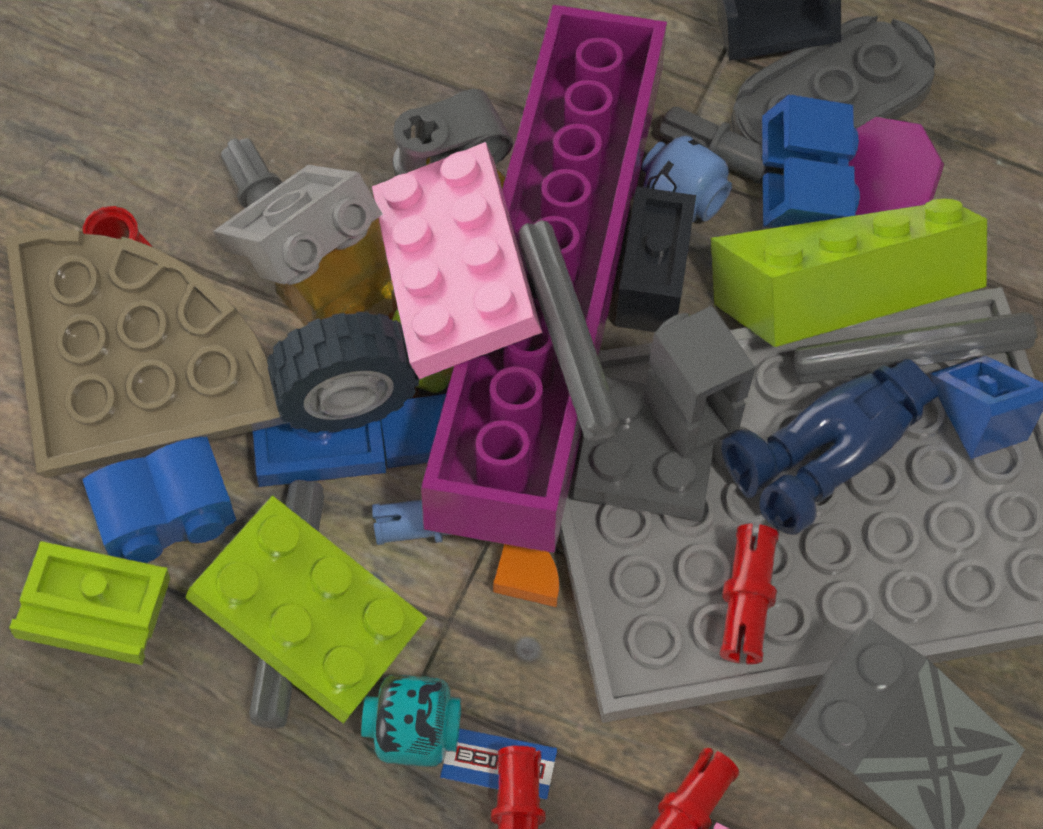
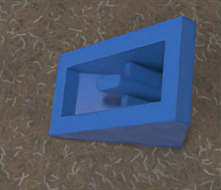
(989, 403)

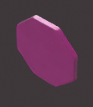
(895, 166)

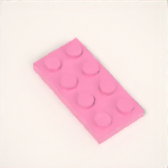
(454, 261)

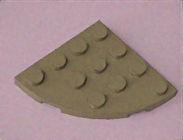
(128, 351)

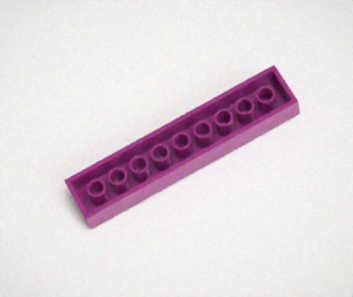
(508, 416)

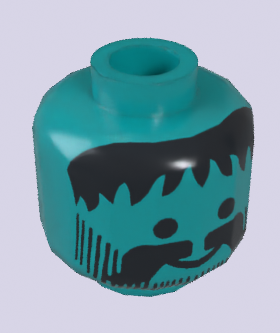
(412, 720)

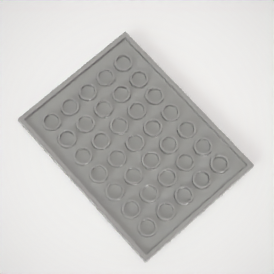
(915, 542)

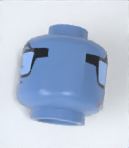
(689, 169)

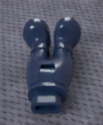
(860, 419)

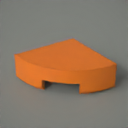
(527, 575)

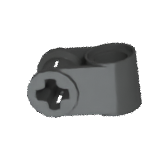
(447, 129)

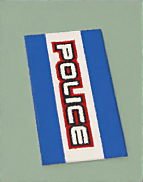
(478, 763)

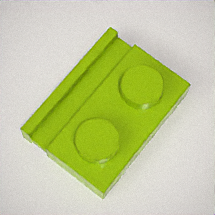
(90, 602)

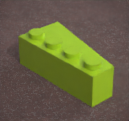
(848, 269)

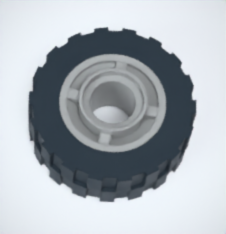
(341, 372)

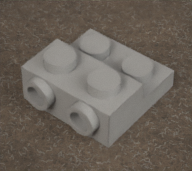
(301, 223)

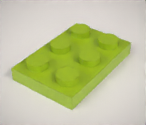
(306, 608)

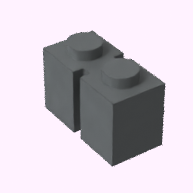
(697, 380)

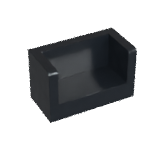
(777, 26)
(654, 259)

